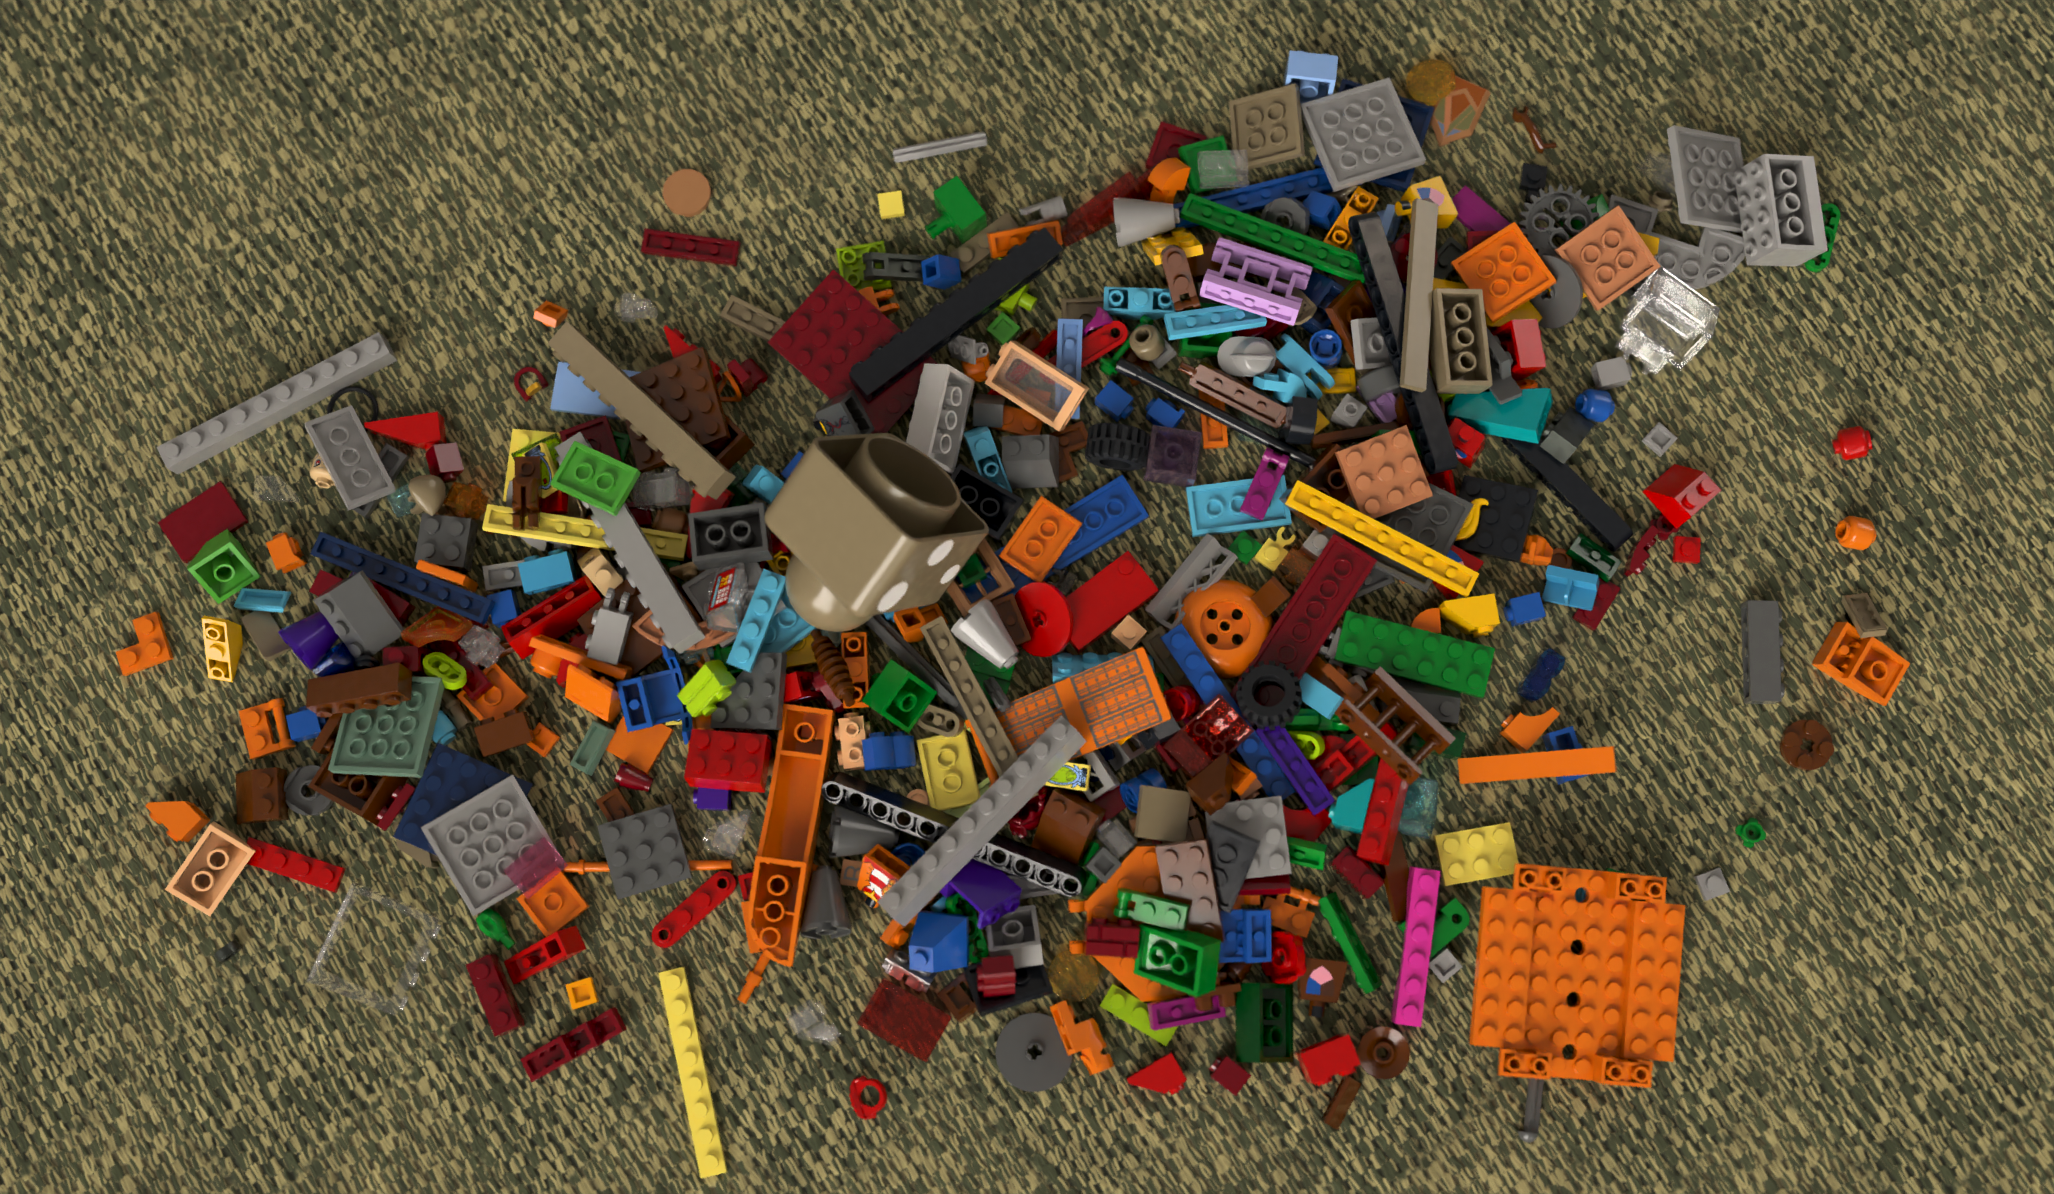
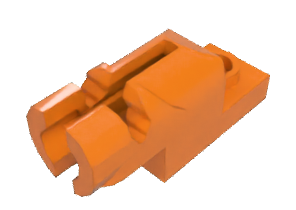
(1081, 1037)

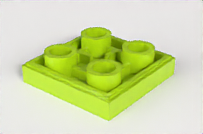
(852, 265)

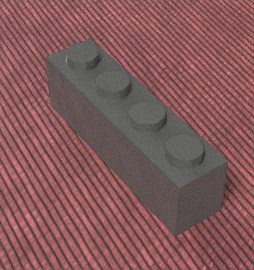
(1761, 652)

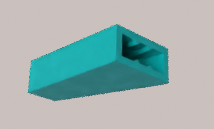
(1516, 419)

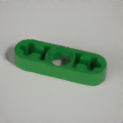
(1831, 233)
(976, 933)

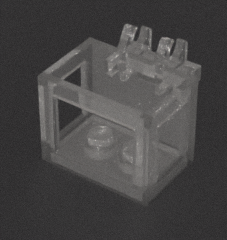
(1664, 322)

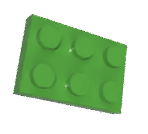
(595, 478)

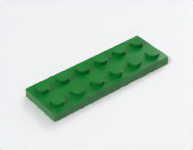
(1414, 654)

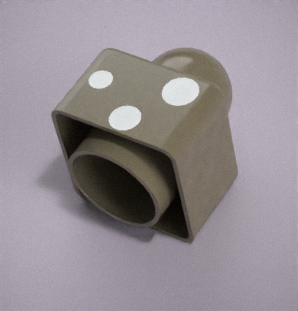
(870, 530)

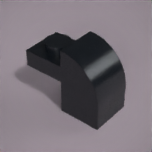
(1300, 421)

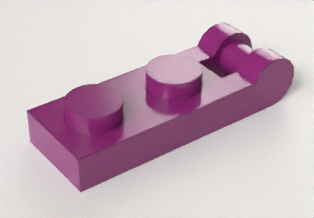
(1264, 485)

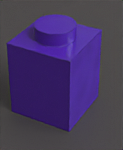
(712, 799)

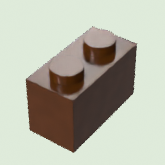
(504, 733)

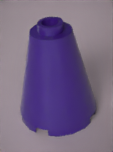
(310, 638)

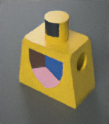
(1432, 191)

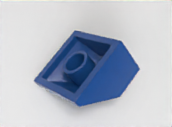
(939, 942)

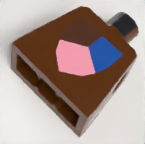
(1321, 983)

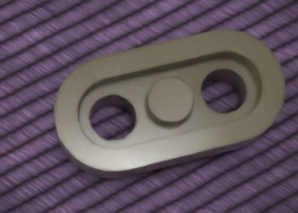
(942, 721)

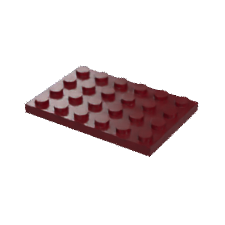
(833, 334)

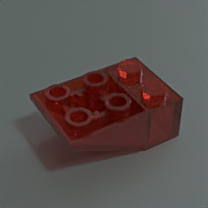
(1207, 736)
(904, 1019)

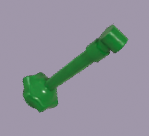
(1109, 364)

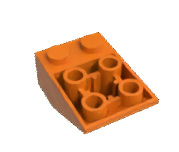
(593, 693)

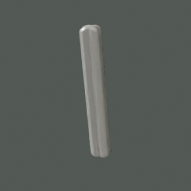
(939, 147)

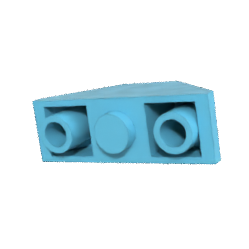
(1136, 302)

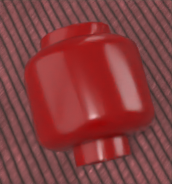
(1852, 443)

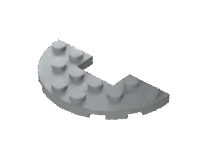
(1697, 265)

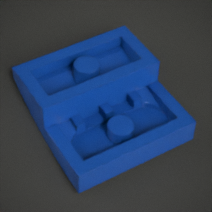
(1246, 936)

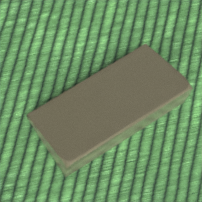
(265, 634)

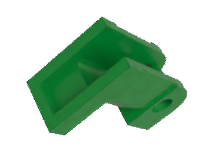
(1444, 927)

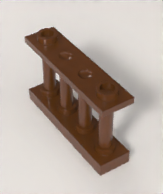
(1409, 710)

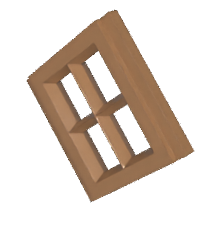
(998, 572)

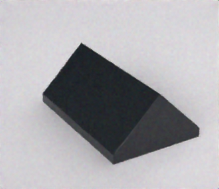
(988, 500)

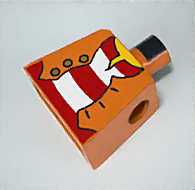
(879, 873)

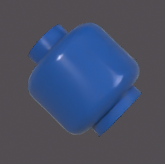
(1595, 405)

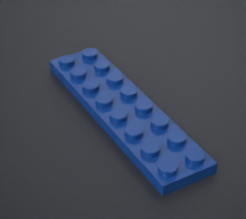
(1103, 518)

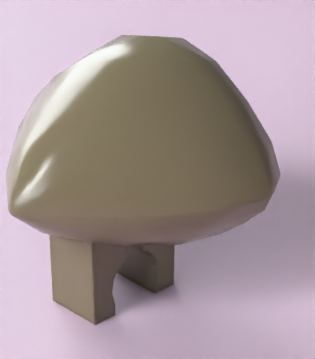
(427, 493)

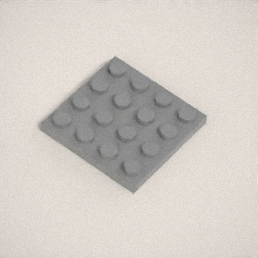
(1362, 134)
(1705, 177)
(483, 839)

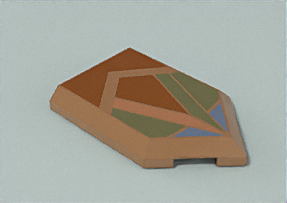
(1458, 112)

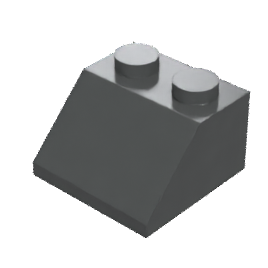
(1031, 461)

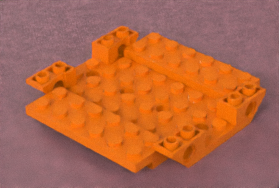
(1621, 975)

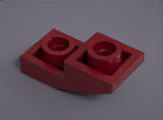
(1637, 556)

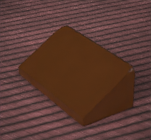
(1341, 1102)

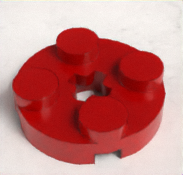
(1294, 964)

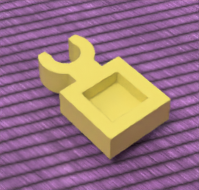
(1273, 551)

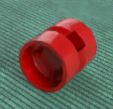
(1182, 701)

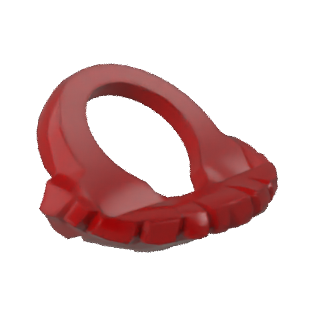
(863, 1110)

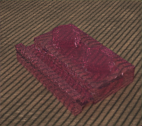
(535, 867)

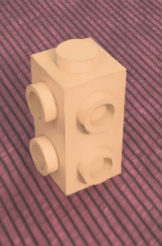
(851, 732)

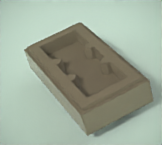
(1864, 615)

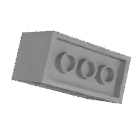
(1780, 210)

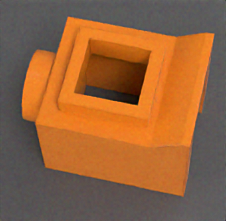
(285, 552)

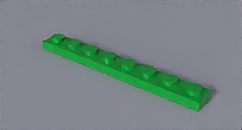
(1272, 237)

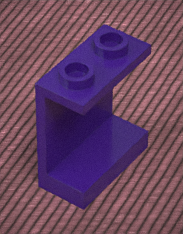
(986, 890)

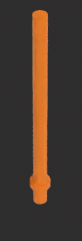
(583, 866)

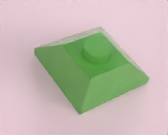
(223, 567)

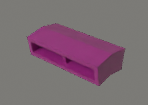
(1476, 213)

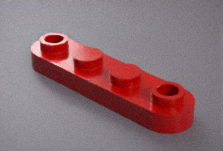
(1099, 343)
(694, 909)

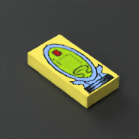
(548, 467)
(1071, 776)

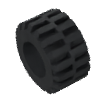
(1117, 446)
(1269, 675)

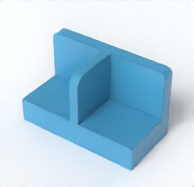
(1570, 587)

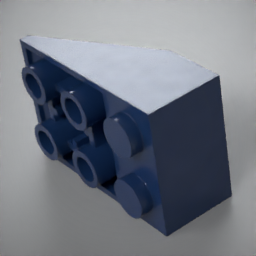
(1321, 292)

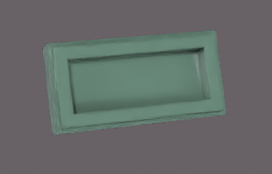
(592, 747)

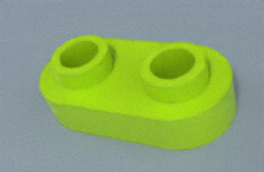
(440, 665)
(1304, 743)

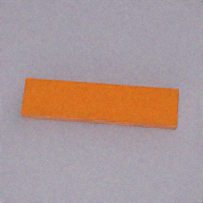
(579, 656)

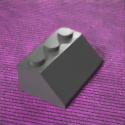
(359, 615)
(1439, 702)

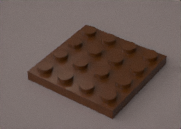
(689, 395)

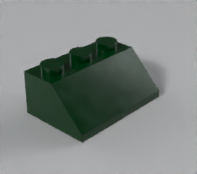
(1264, 1023)

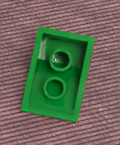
(1178, 959)

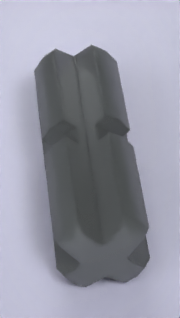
(997, 694)

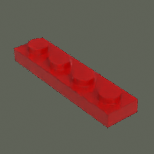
(295, 865)

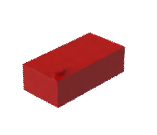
(1108, 599)

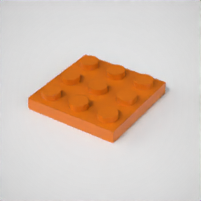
(1505, 271)

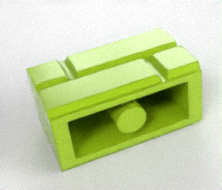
(707, 688)

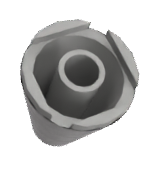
(1142, 219)
(987, 635)

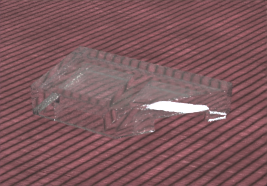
(274, 490)

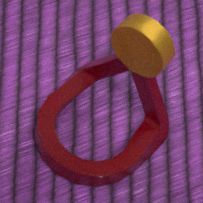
(532, 389)

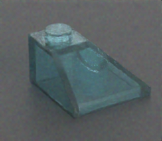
(1419, 809)

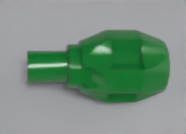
(494, 927)

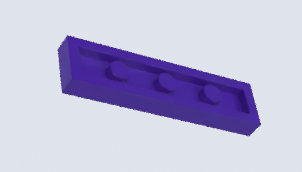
(1296, 768)

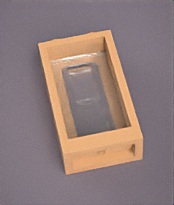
(1035, 385)

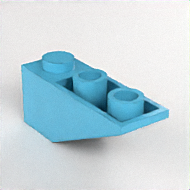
(986, 456)

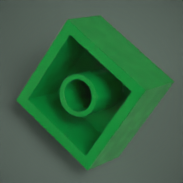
(957, 211)
(899, 695)

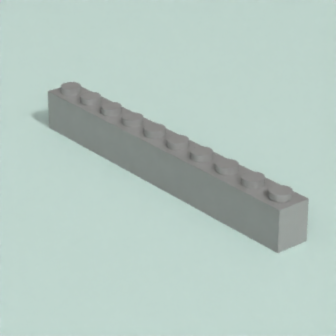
(277, 403)
(644, 569)
(982, 821)

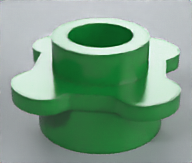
(1758, 833)

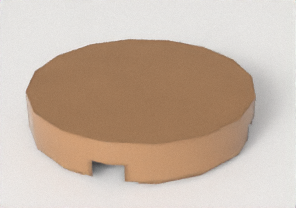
(686, 192)

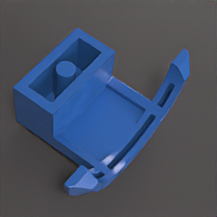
(654, 698)

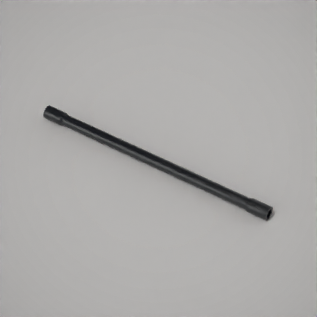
(1137, 373)

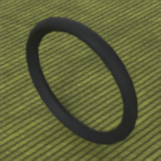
(357, 389)

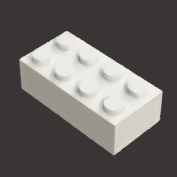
(940, 414)

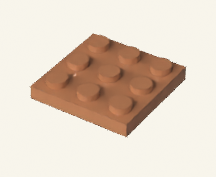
(1608, 257)
(1384, 473)

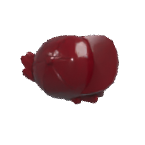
(1030, 814)

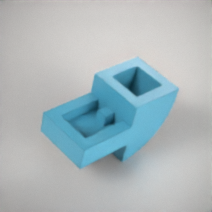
(1283, 384)

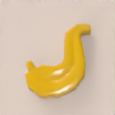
(1472, 521)

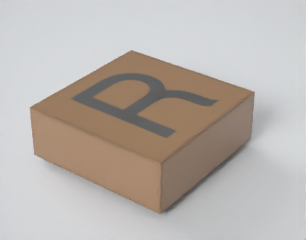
(850, 872)

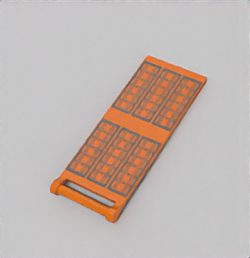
(1099, 703)

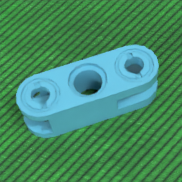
(1300, 363)

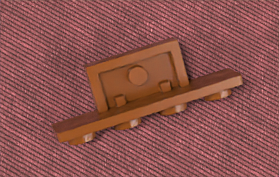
(1337, 681)

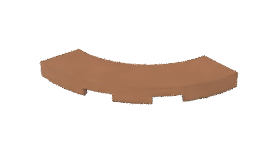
(649, 631)

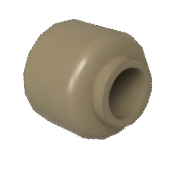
(1147, 342)

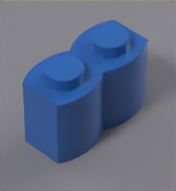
(888, 752)

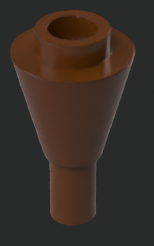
(1237, 971)

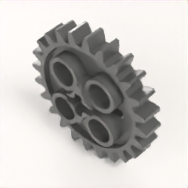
(1575, 207)

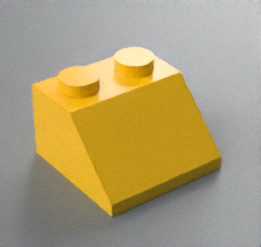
(1472, 614)

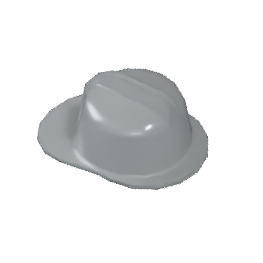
(1246, 356)

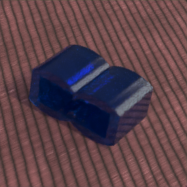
(1538, 681)

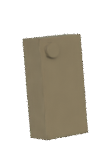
(1459, 342)

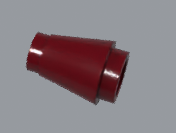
(633, 778)

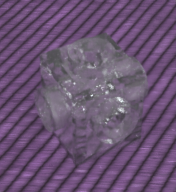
(481, 646)

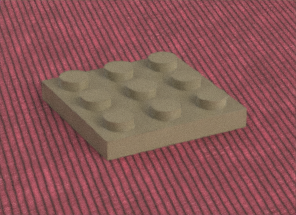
(1268, 126)

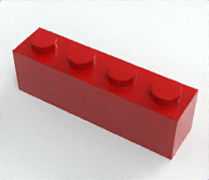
(552, 616)
(1383, 816)

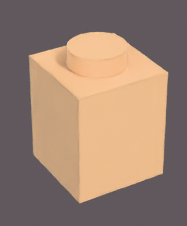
(1128, 633)

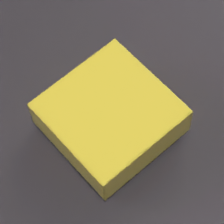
(891, 204)

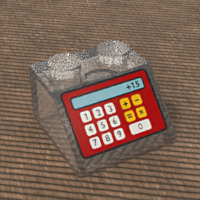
(727, 599)

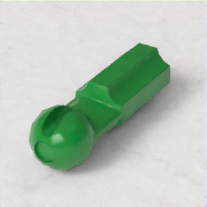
(1311, 720)

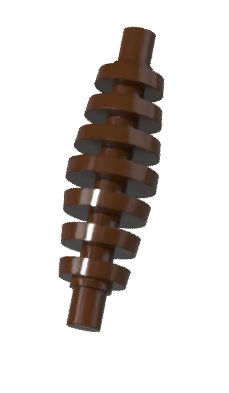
(833, 667)

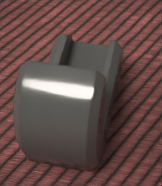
(1378, 382)

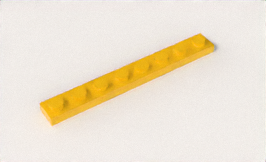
(1382, 538)

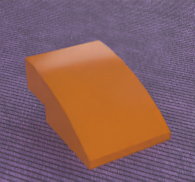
(1861, 663)

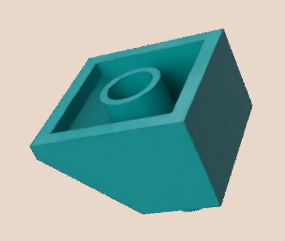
(1352, 807)

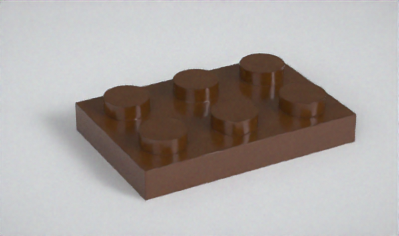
(1347, 306)

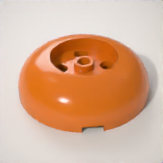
(1224, 597)

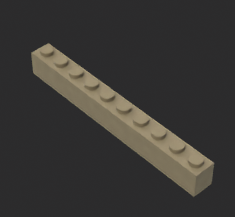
(642, 411)

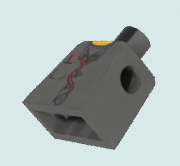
(843, 416)

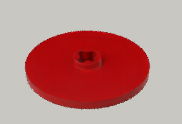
(1057, 618)

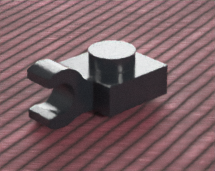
(1532, 179)

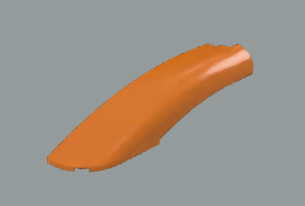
(790, 831)

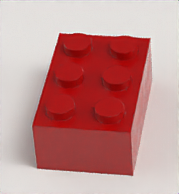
(728, 760)

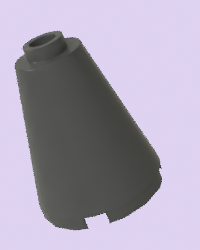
(858, 833)
(825, 906)

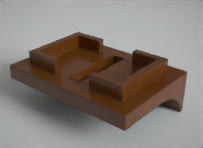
(957, 999)

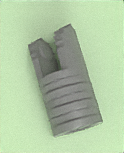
(1049, 209)

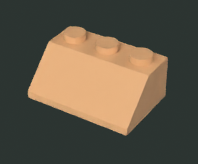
(210, 868)

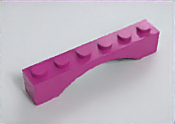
(1419, 925)

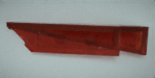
(1100, 210)

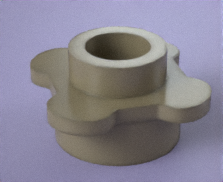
(1661, 201)

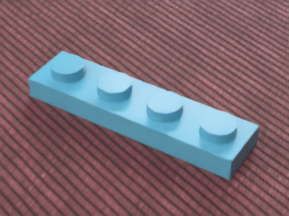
(1210, 321)
(757, 621)

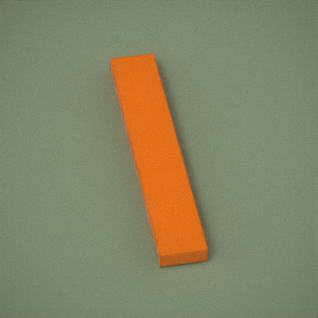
(1537, 765)

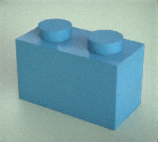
(547, 572)

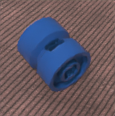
(1326, 348)
(1130, 789)

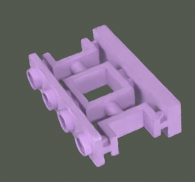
(1251, 296)

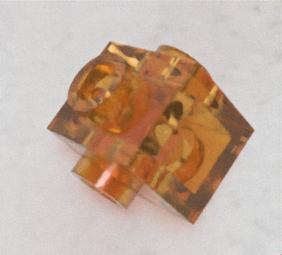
(466, 500)

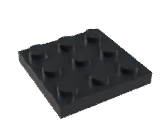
(1503, 522)

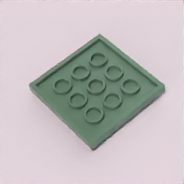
(391, 737)

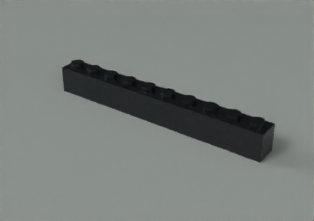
(956, 314)

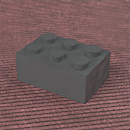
(730, 536)

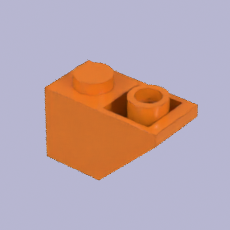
(180, 818)

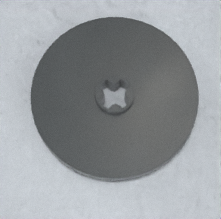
(1565, 295)
(1018, 1066)

